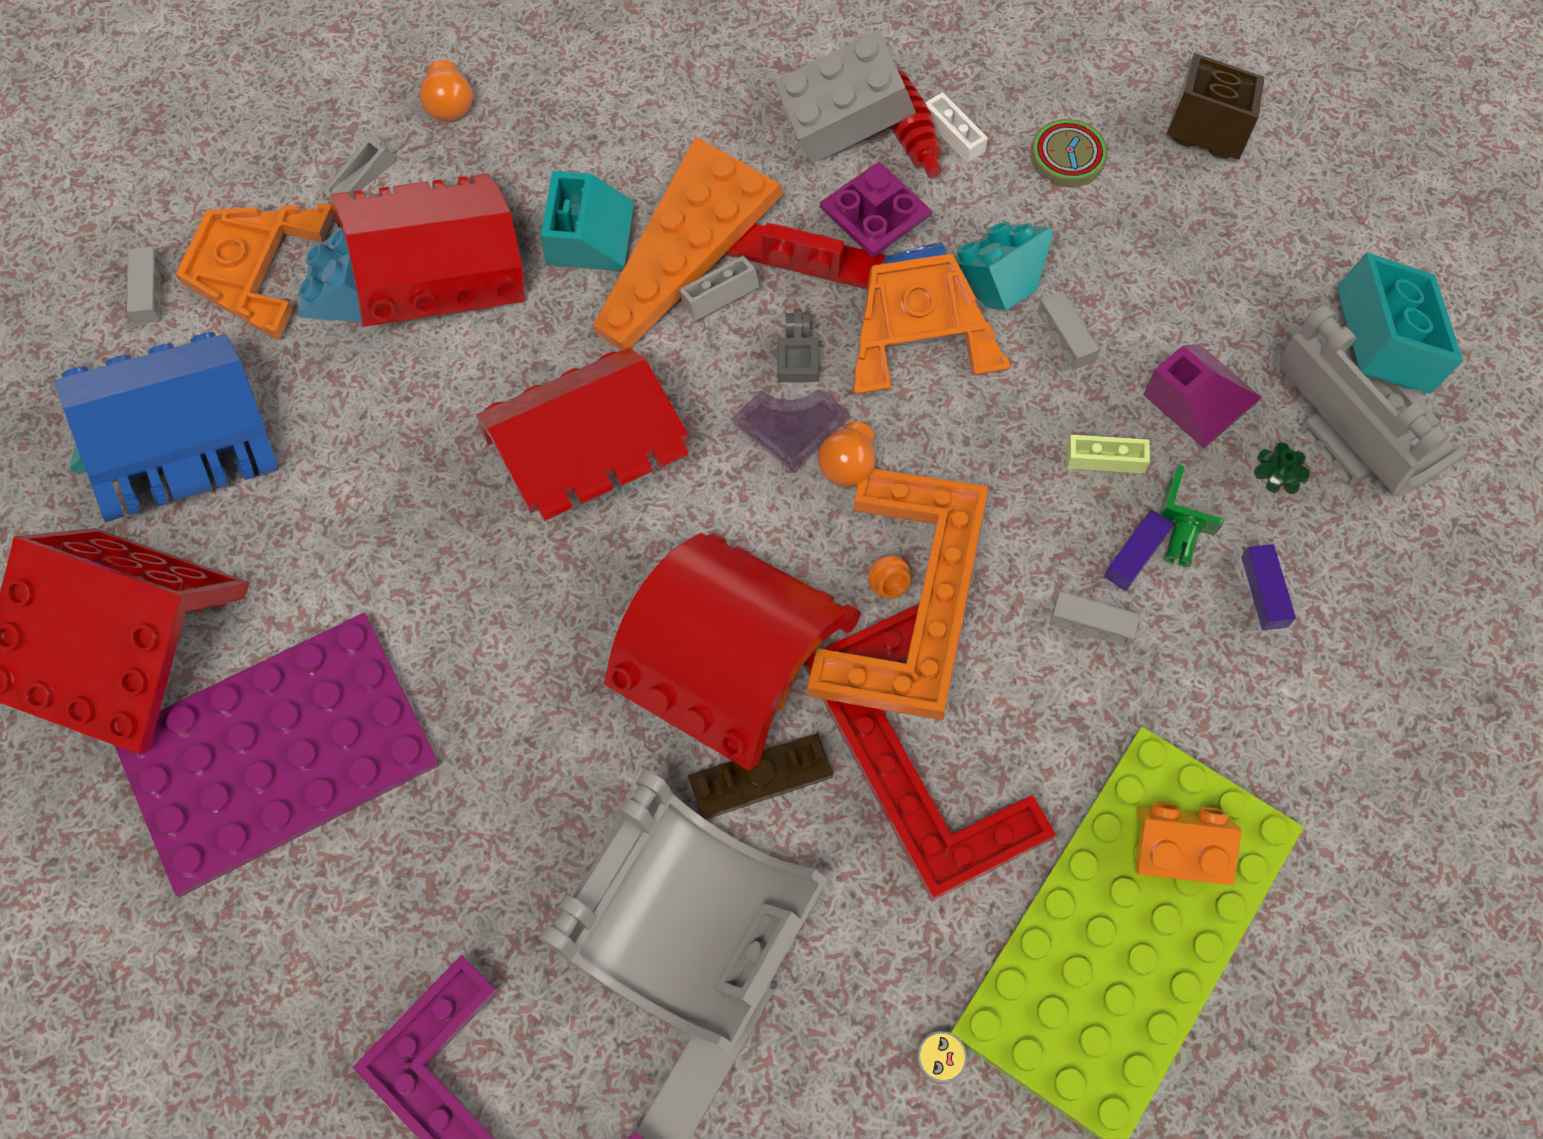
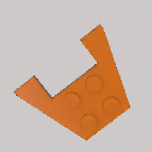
(235, 252)
(916, 304)

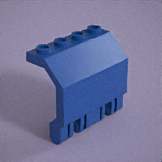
(166, 416)

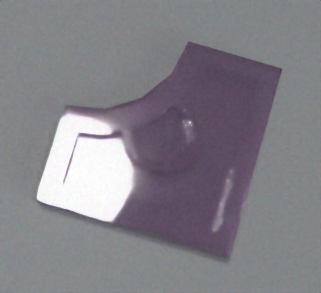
(791, 427)

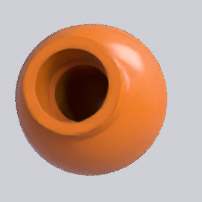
(445, 92)
(848, 455)

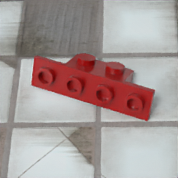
(806, 254)

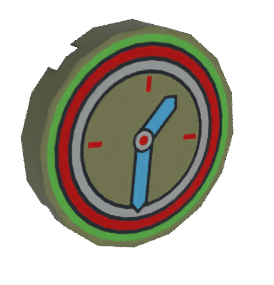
(1069, 153)

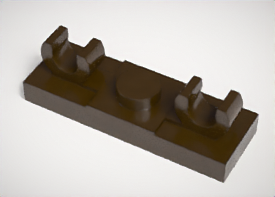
(778, 773)

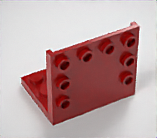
(97, 629)

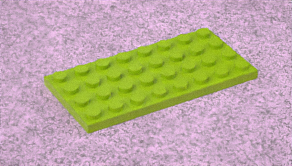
(1117, 960)

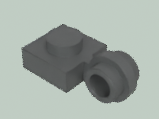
(797, 352)

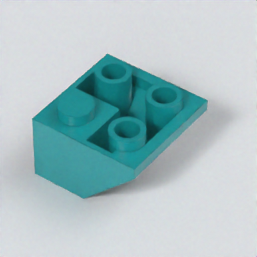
(1005, 263)

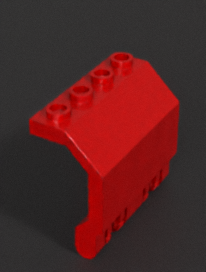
(430, 249)

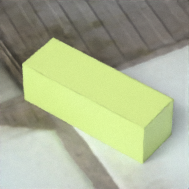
(1108, 453)

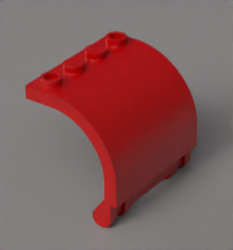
(719, 643)

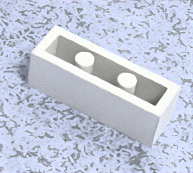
(956, 128)

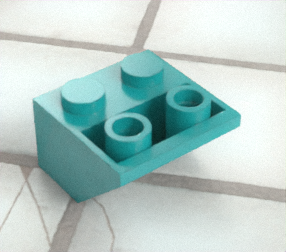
(585, 223)

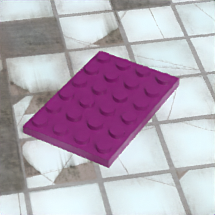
(275, 754)

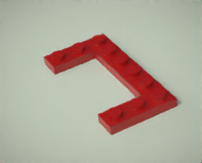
(938, 857)

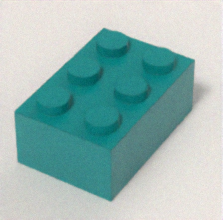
(1399, 323)

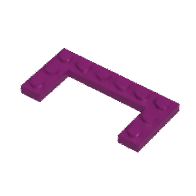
(401, 1057)

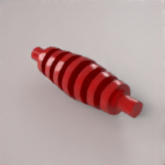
(918, 133)

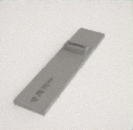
(693, 1086)

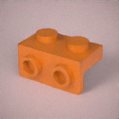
(1187, 844)

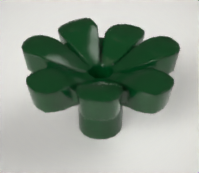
(1282, 468)

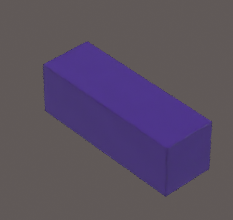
(1138, 550)
(1268, 587)

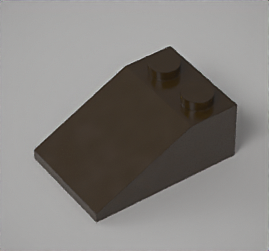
(1216, 107)

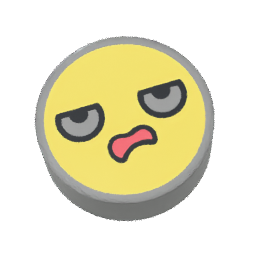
(941, 1057)

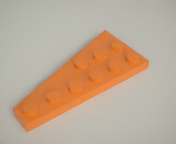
(694, 225)

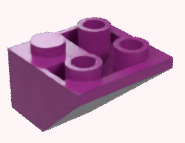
(875, 209)
(1199, 393)

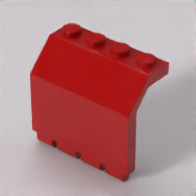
(583, 431)

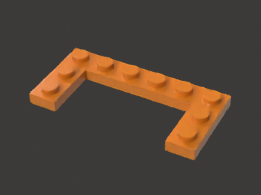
(925, 680)

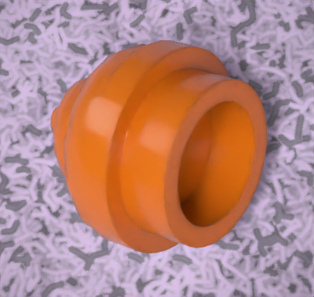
(889, 576)

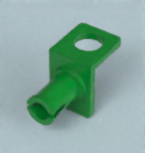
(1186, 522)

